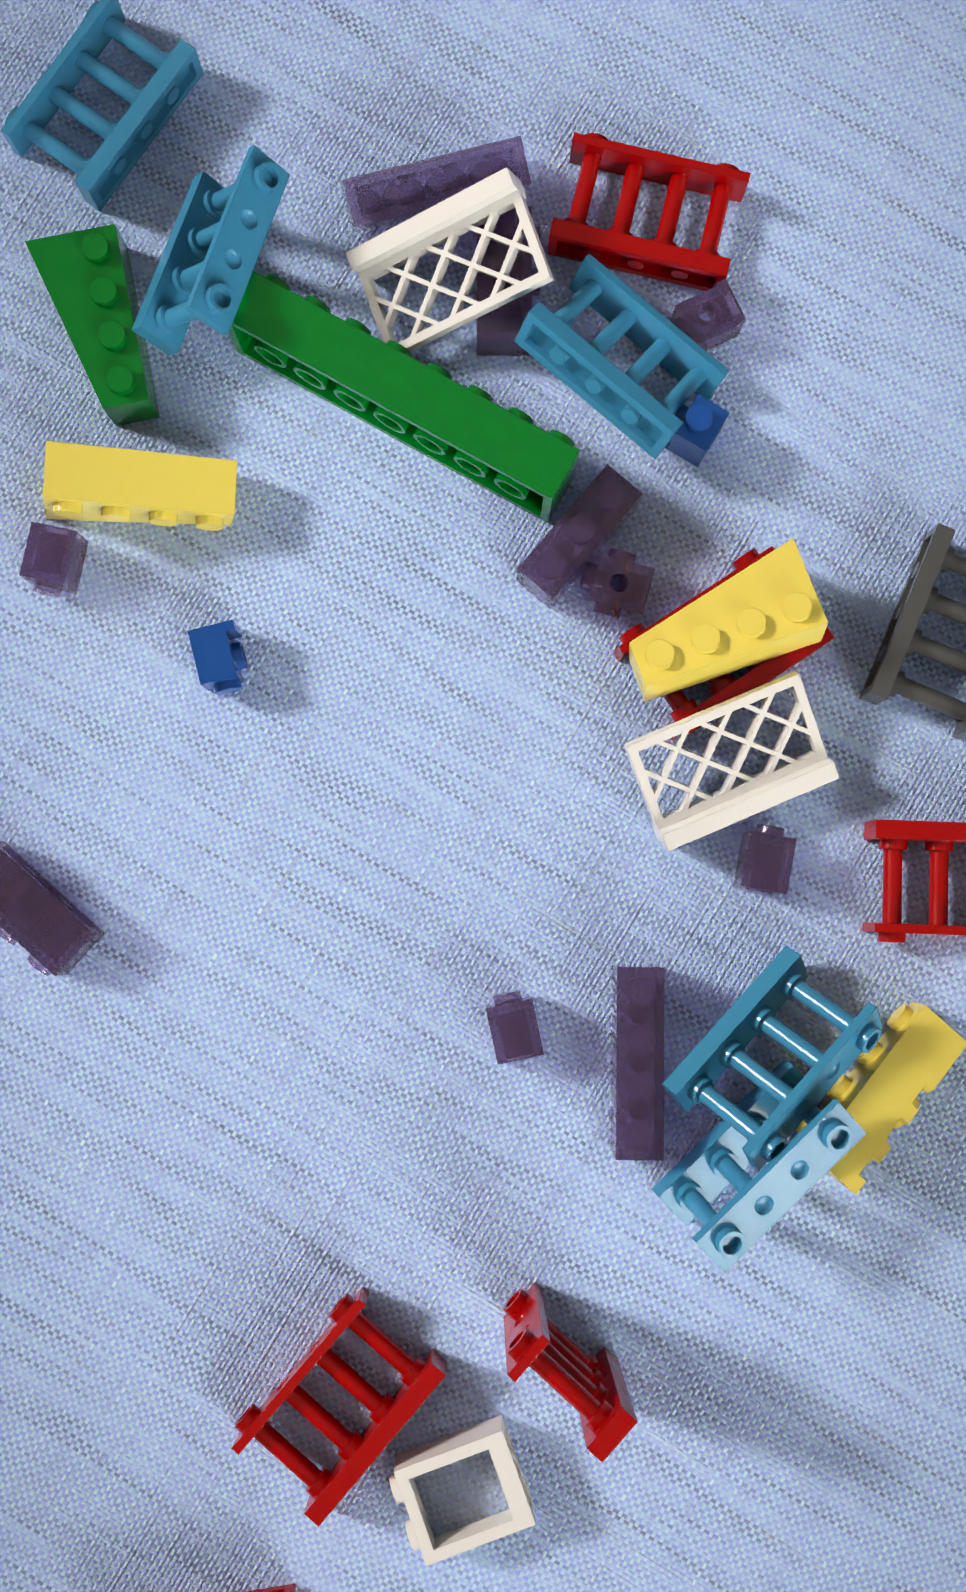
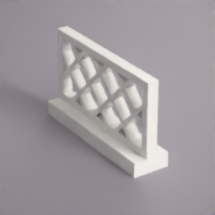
(441, 226)
(737, 799)

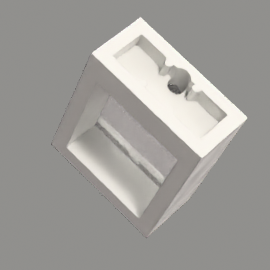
(462, 1491)

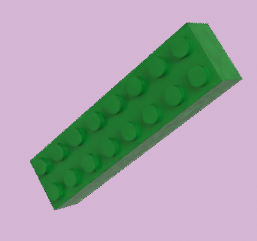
(403, 396)

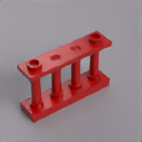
(630, 254)
(725, 686)
(939, 841)
(585, 1381)
(355, 1449)

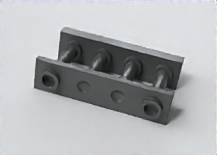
(904, 638)

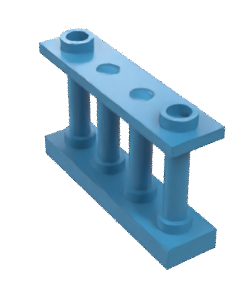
(124, 139)
(211, 252)
(602, 383)
(753, 1015)
(772, 1192)

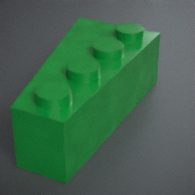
(98, 304)

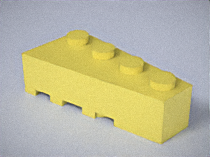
(137, 486)
(735, 625)
(886, 1082)

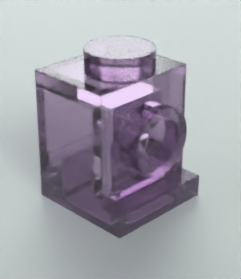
(724, 316)

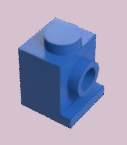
(699, 430)
(218, 657)

